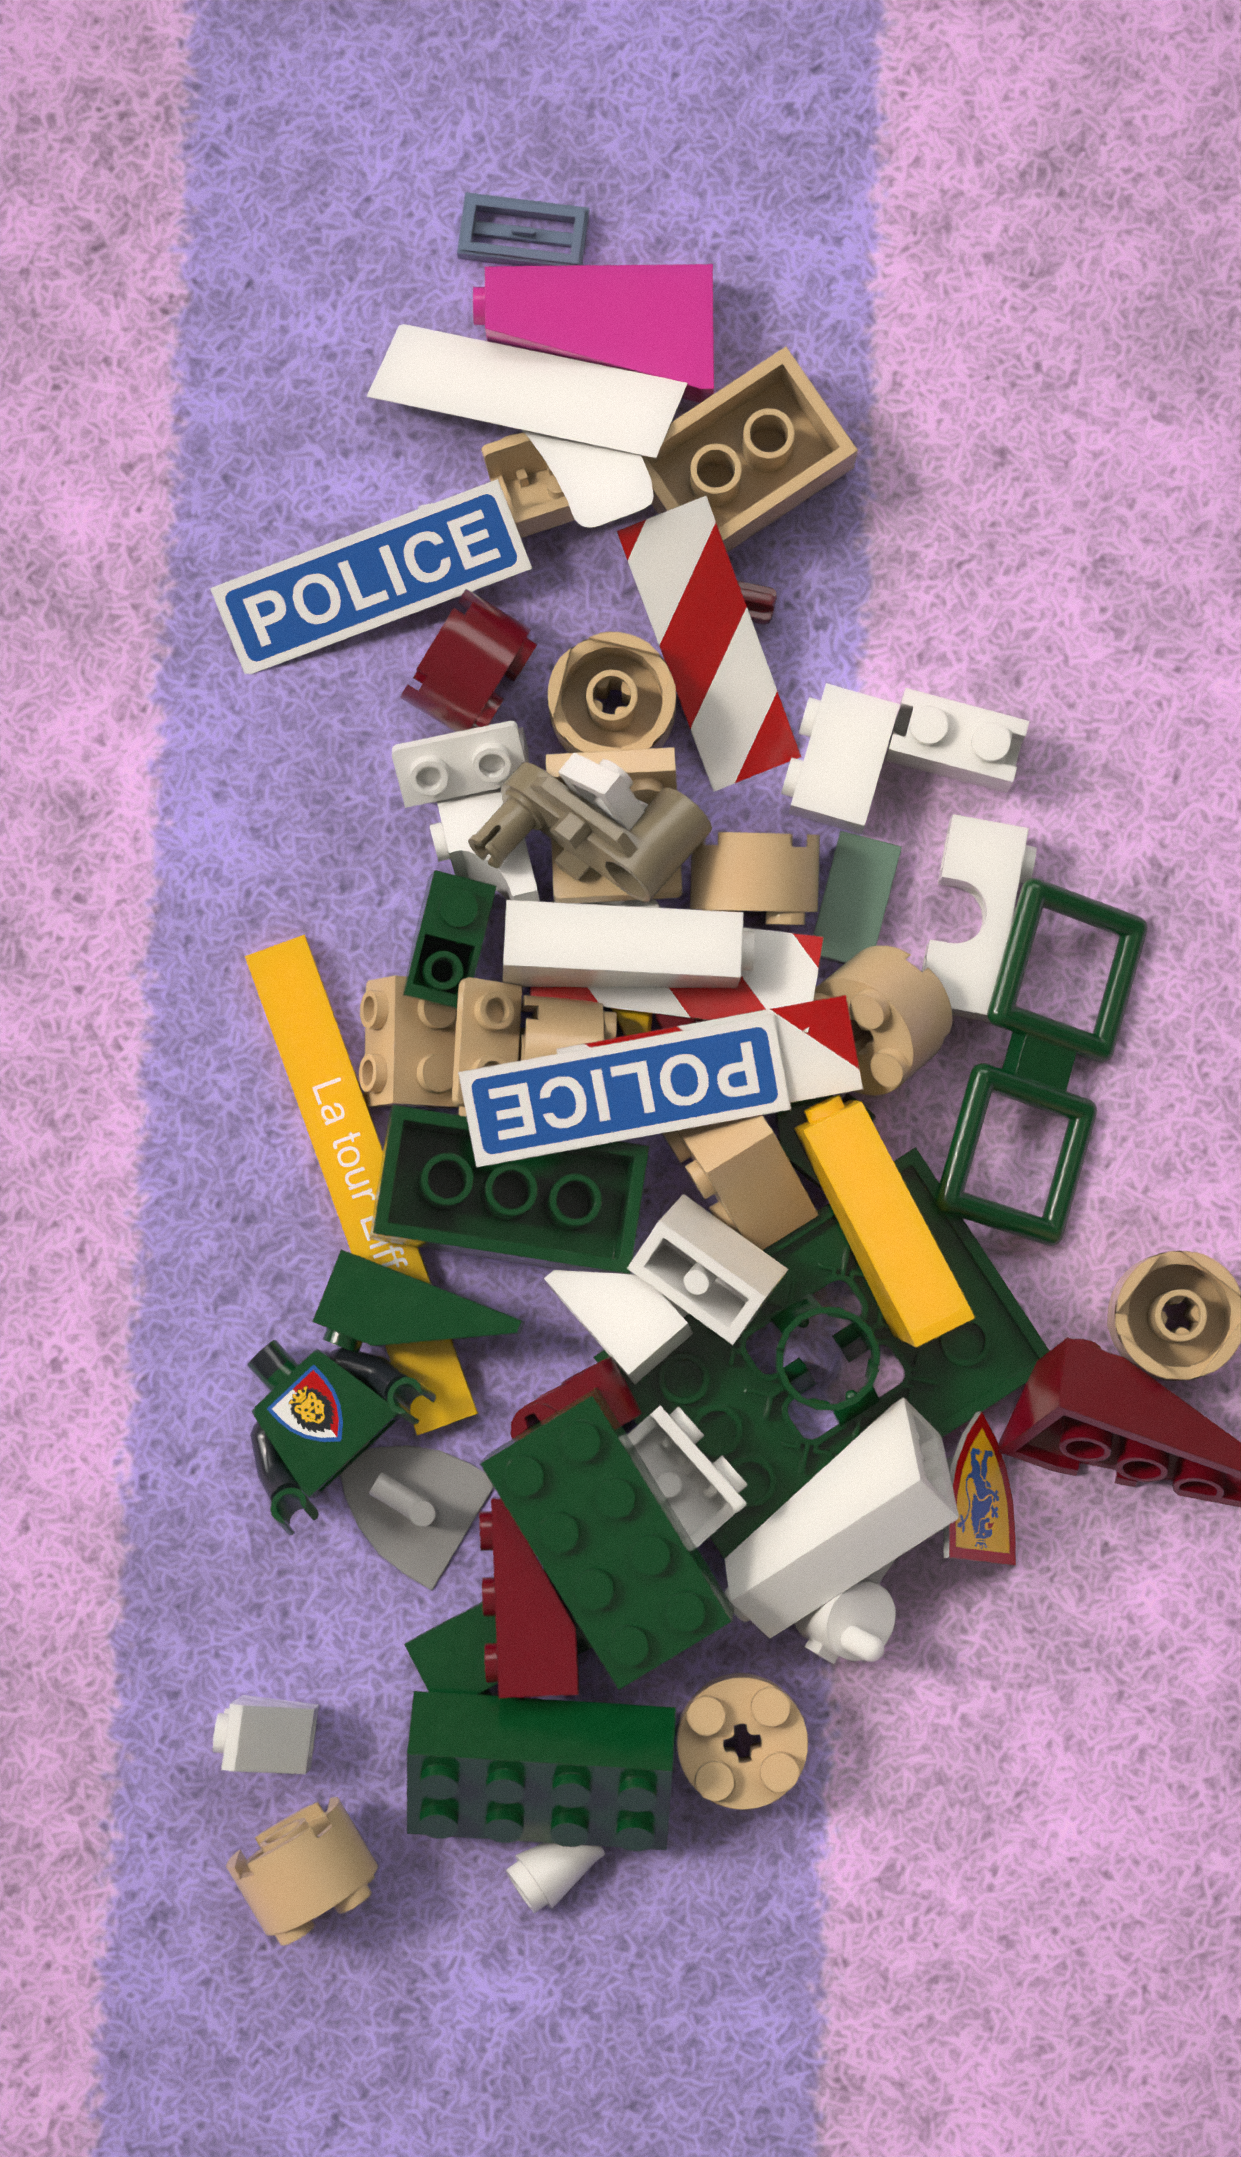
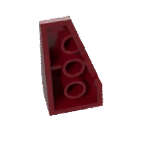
(1116, 1417)

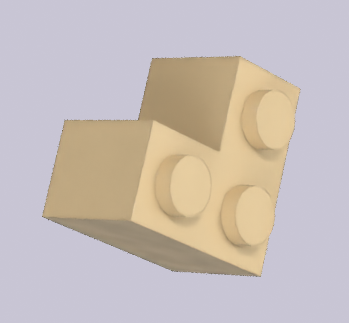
(748, 1175)

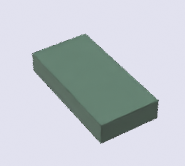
(855, 896)

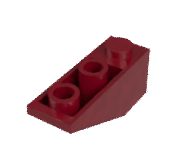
(533, 1625)

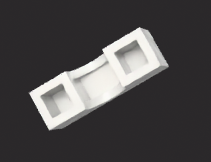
(989, 864)

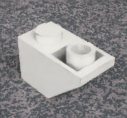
(266, 1735)

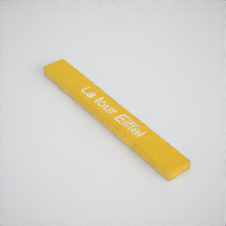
(349, 1152)

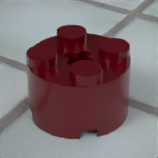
(469, 663)

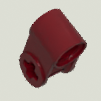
(603, 1375)

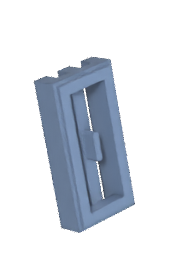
(522, 208)

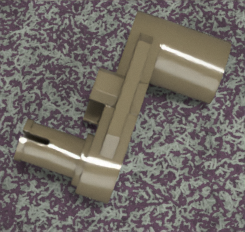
(632, 860)

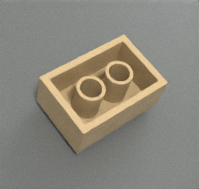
(752, 450)

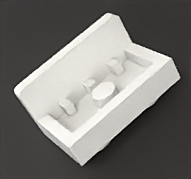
(459, 762)
(696, 1489)

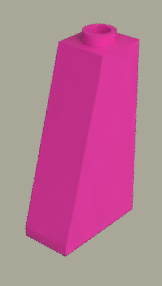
(607, 315)

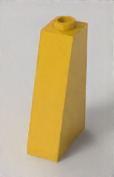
(882, 1222)

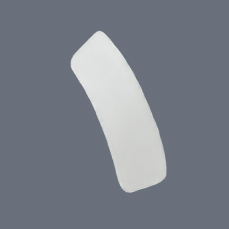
(595, 479)

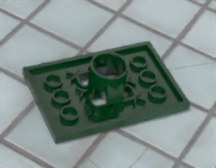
(747, 1410)

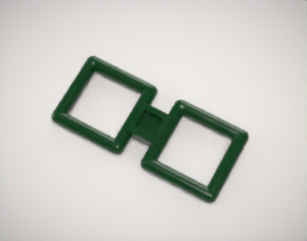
(1041, 1062)

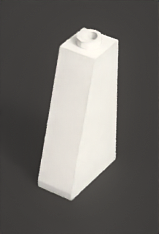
(623, 946)
(845, 1523)

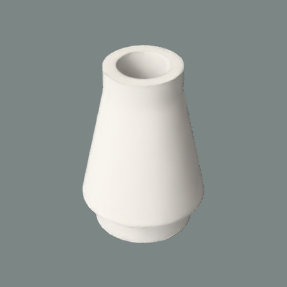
(550, 1871)

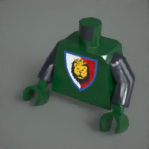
(321, 1419)

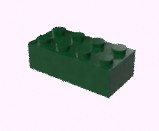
(540, 1210)
(608, 1538)
(540, 1770)

